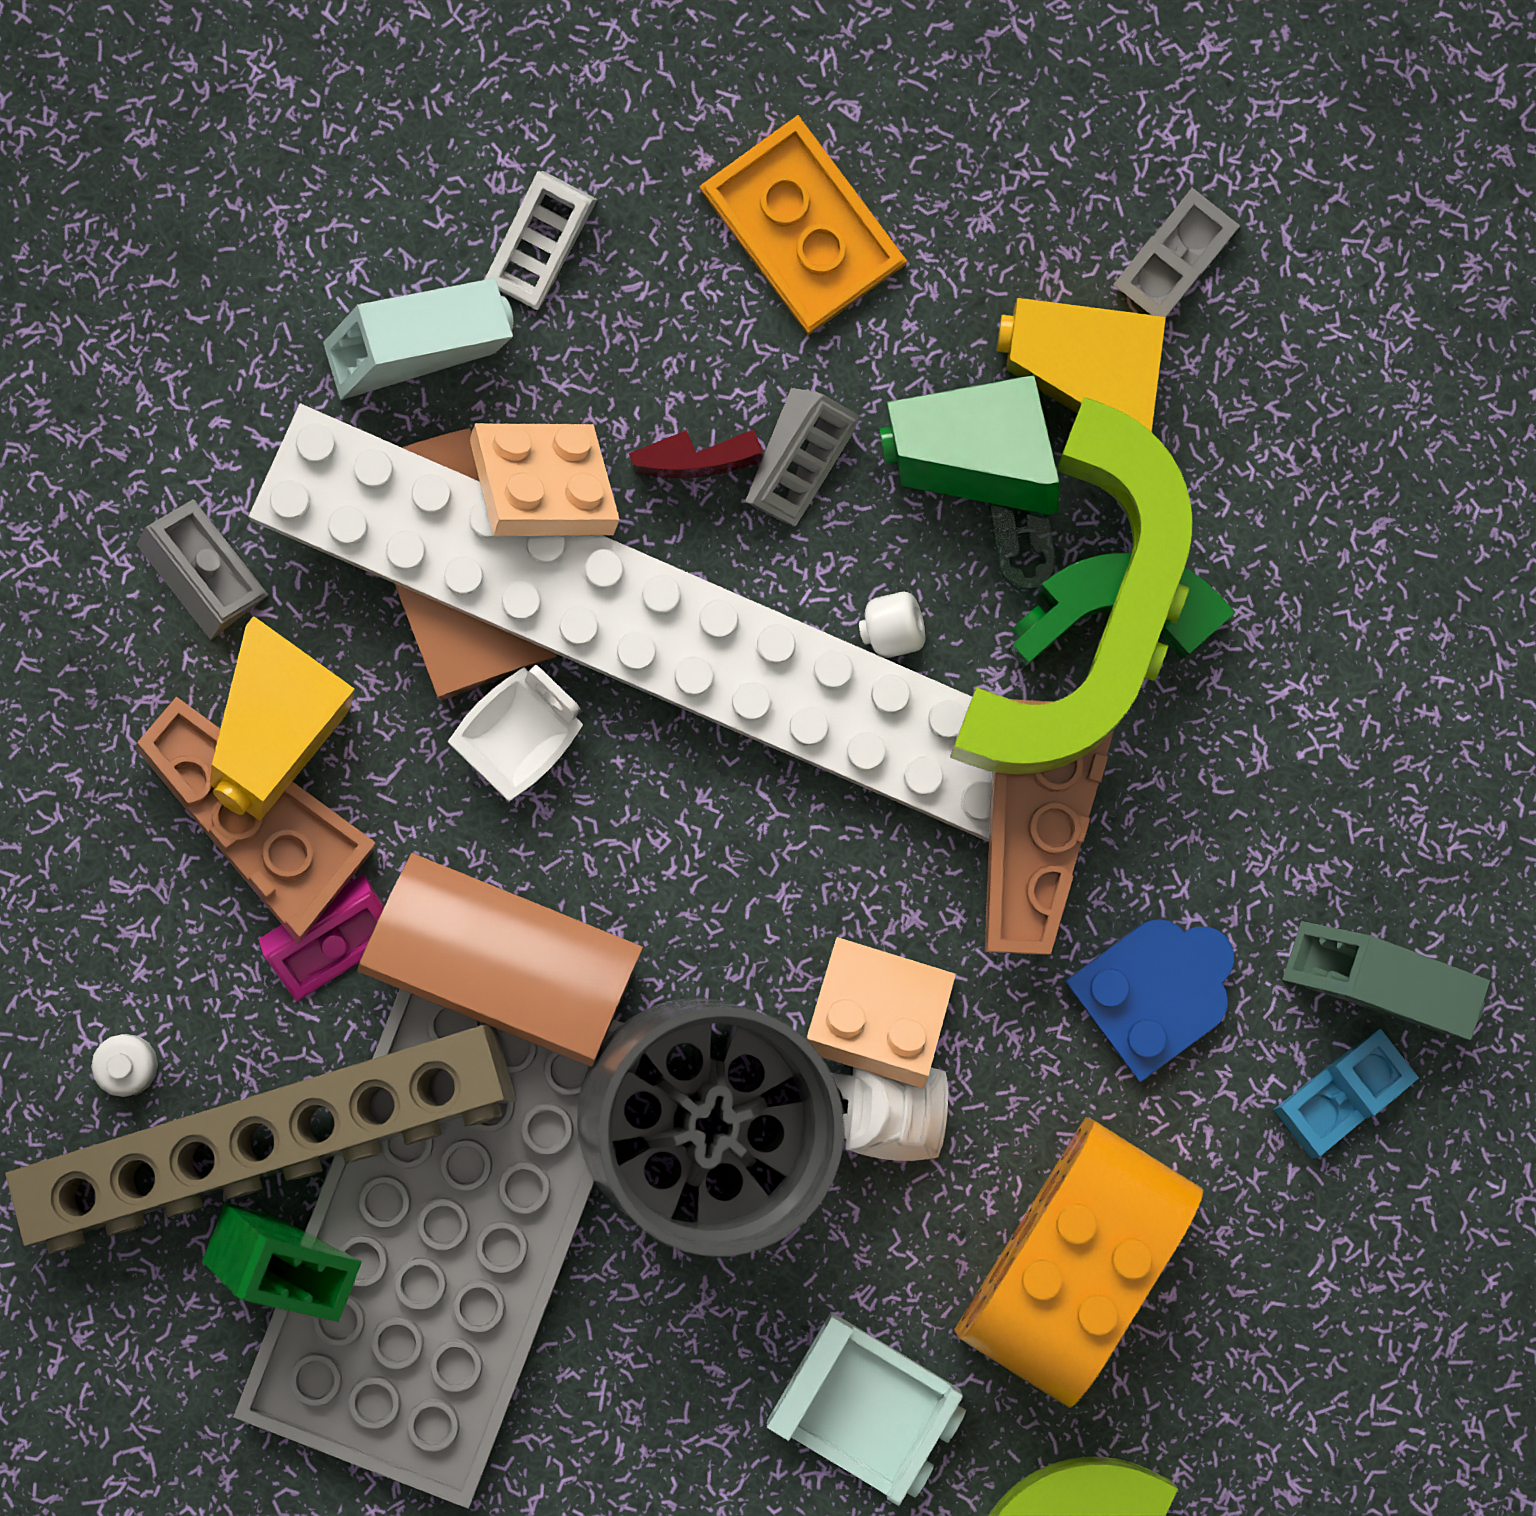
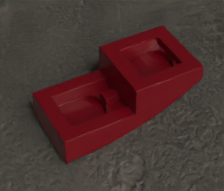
(677, 457)

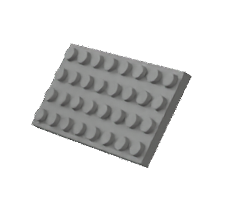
(451, 1280)

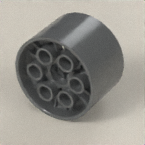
(803, 1147)

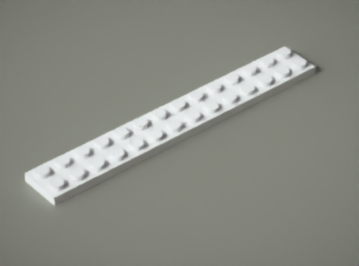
(627, 618)

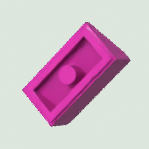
(330, 945)

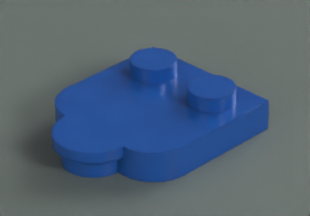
(1156, 991)

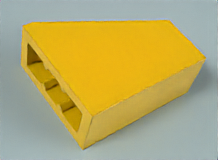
(1086, 354)
(273, 720)

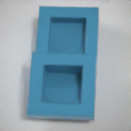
(1346, 1093)

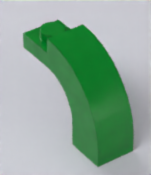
(1092, 588)

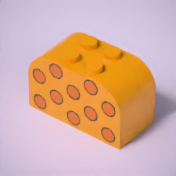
(1080, 1263)

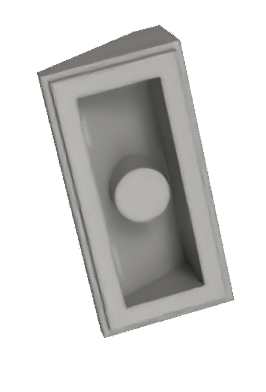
(200, 568)

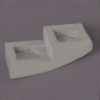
(1177, 254)

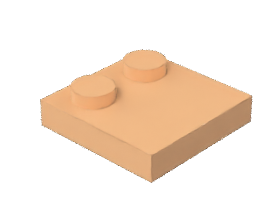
(880, 1012)

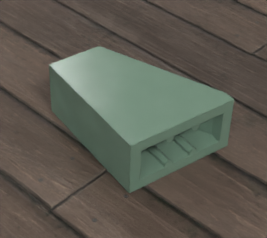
(1387, 979)

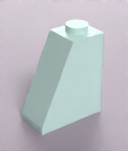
(417, 335)

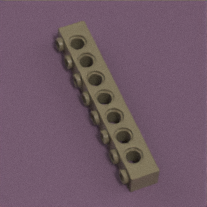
(47, 1190)

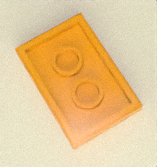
(803, 225)

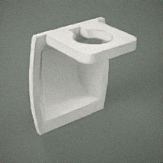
(518, 731)
(894, 1117)

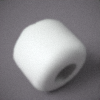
(893, 625)
(124, 1065)

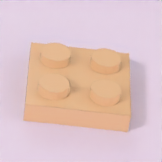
(543, 480)

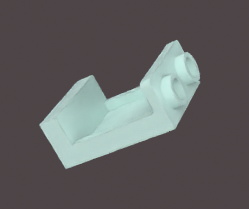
(868, 1409)

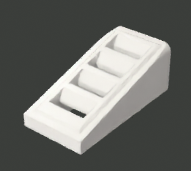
(561, 191)

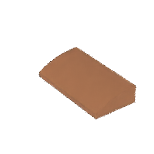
(455, 646)
(500, 959)

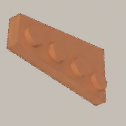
(1034, 849)
(291, 857)

